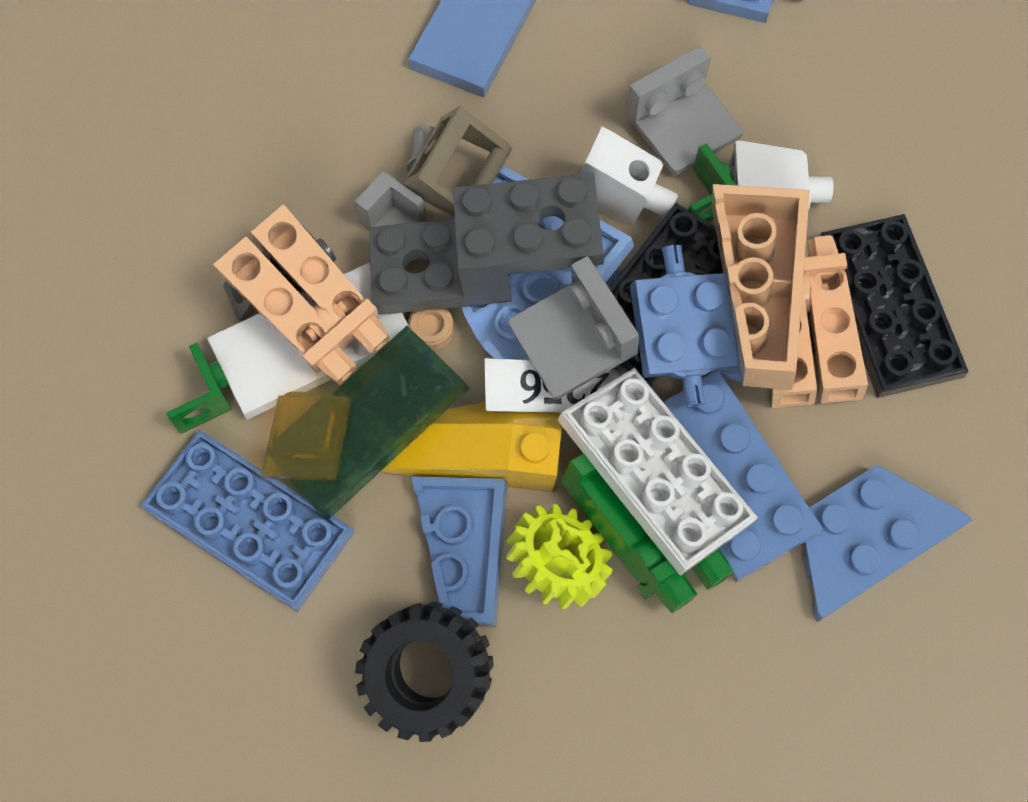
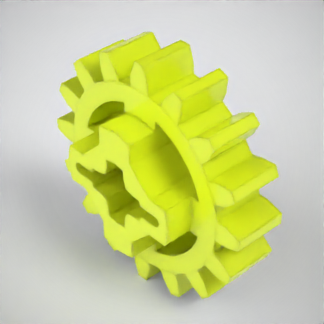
(562, 559)

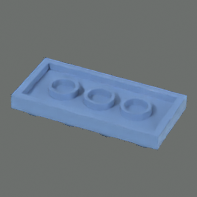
(753, 471)

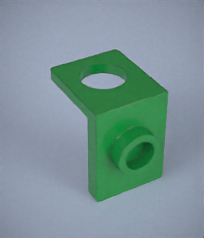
(710, 172)
(214, 401)

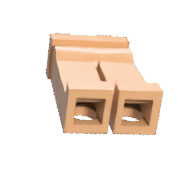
(316, 331)
(833, 332)

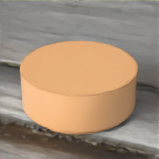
(433, 327)

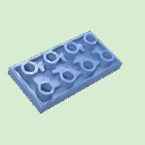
(247, 520)

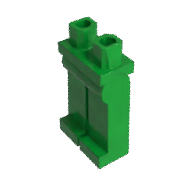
(633, 544)

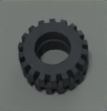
(396, 700)

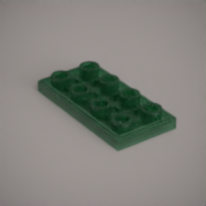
(390, 406)

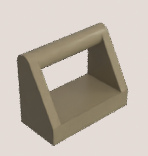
(439, 148)

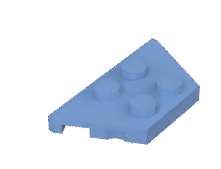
(870, 533)

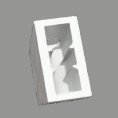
(777, 168)
(626, 179)

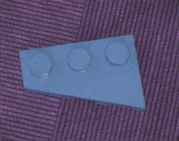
(465, 541)

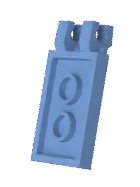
(469, 41)

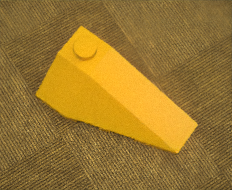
(486, 445)

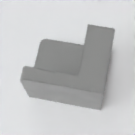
(388, 204)

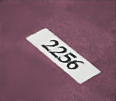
(518, 388)

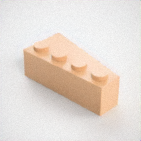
(763, 261)

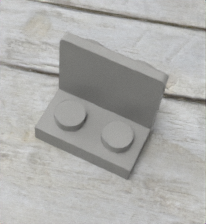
(680, 112)
(575, 332)

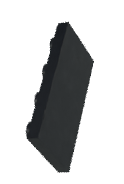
(699, 254)
(897, 308)

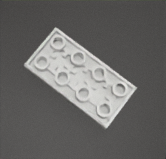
(265, 365)
(657, 470)

